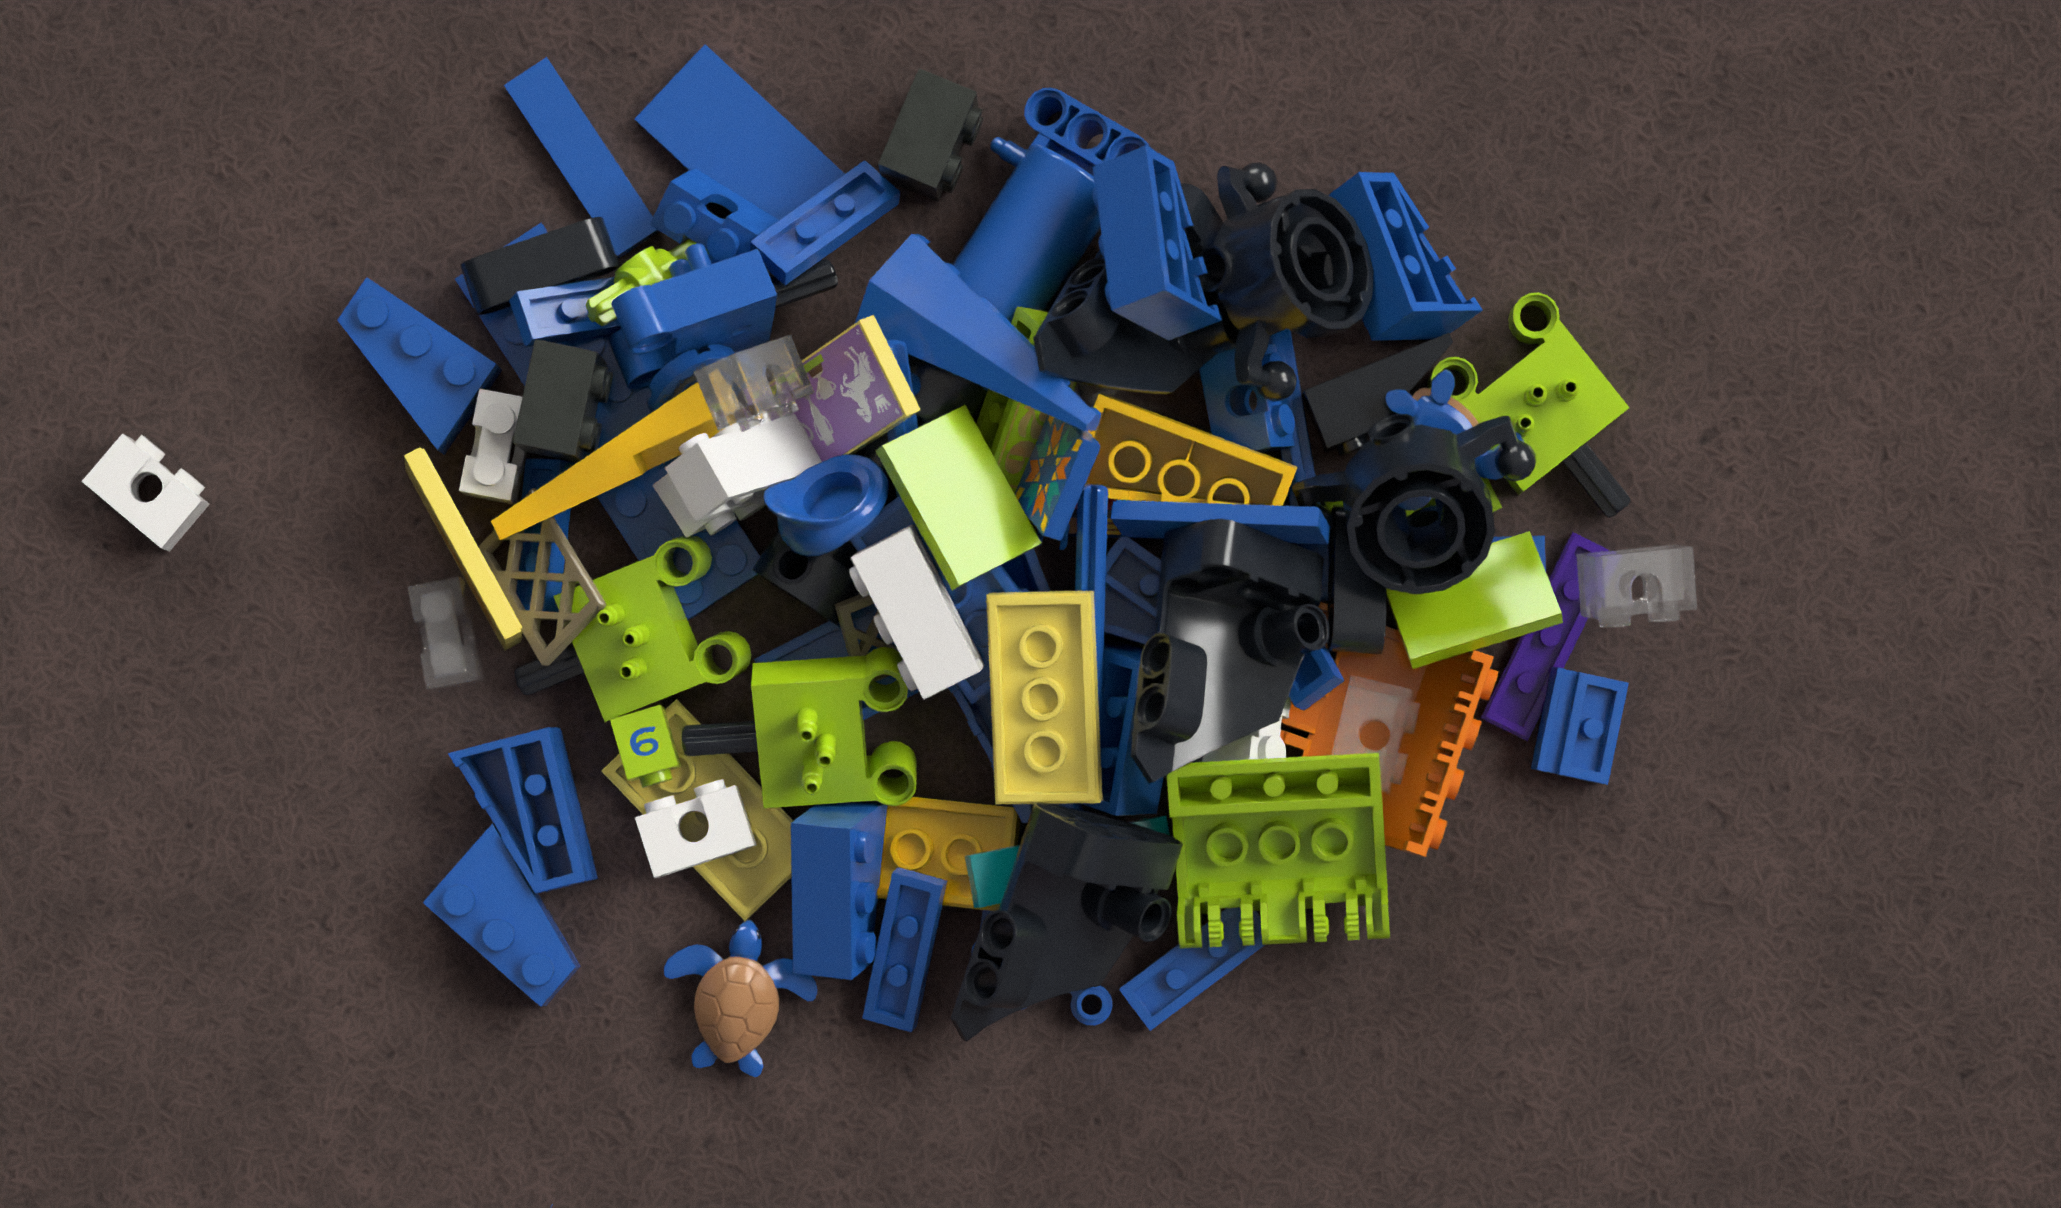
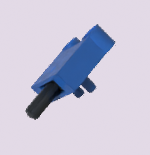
(704, 306)

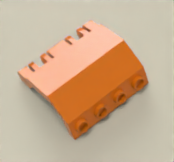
(1444, 726)

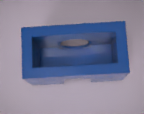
(685, 216)
(1229, 409)

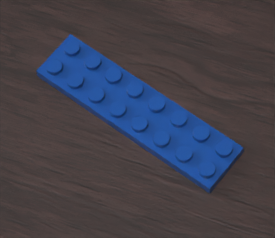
(636, 504)

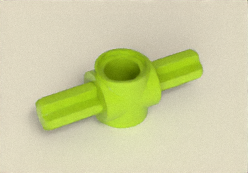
(642, 269)

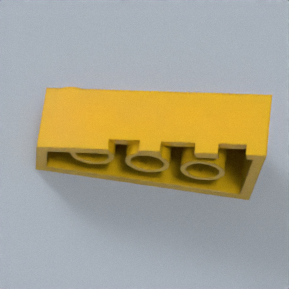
(1169, 461)

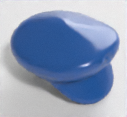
(828, 503)

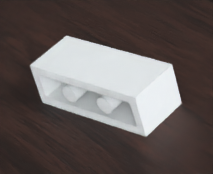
(739, 467)
(915, 612)

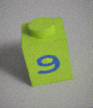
(646, 745)

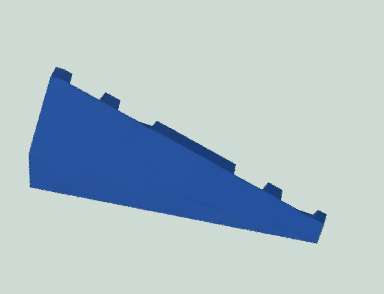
(953, 328)

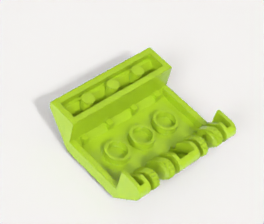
(1279, 843)

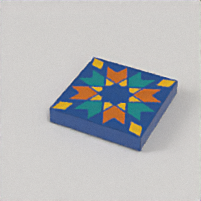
(1056, 475)

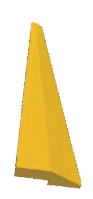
(616, 462)

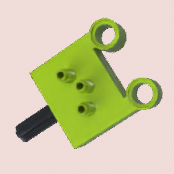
(1553, 402)
(642, 639)
(814, 732)

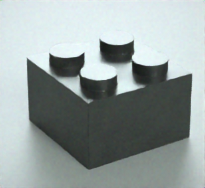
(930, 135)
(562, 402)

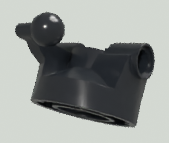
(1283, 267)
(1406, 461)

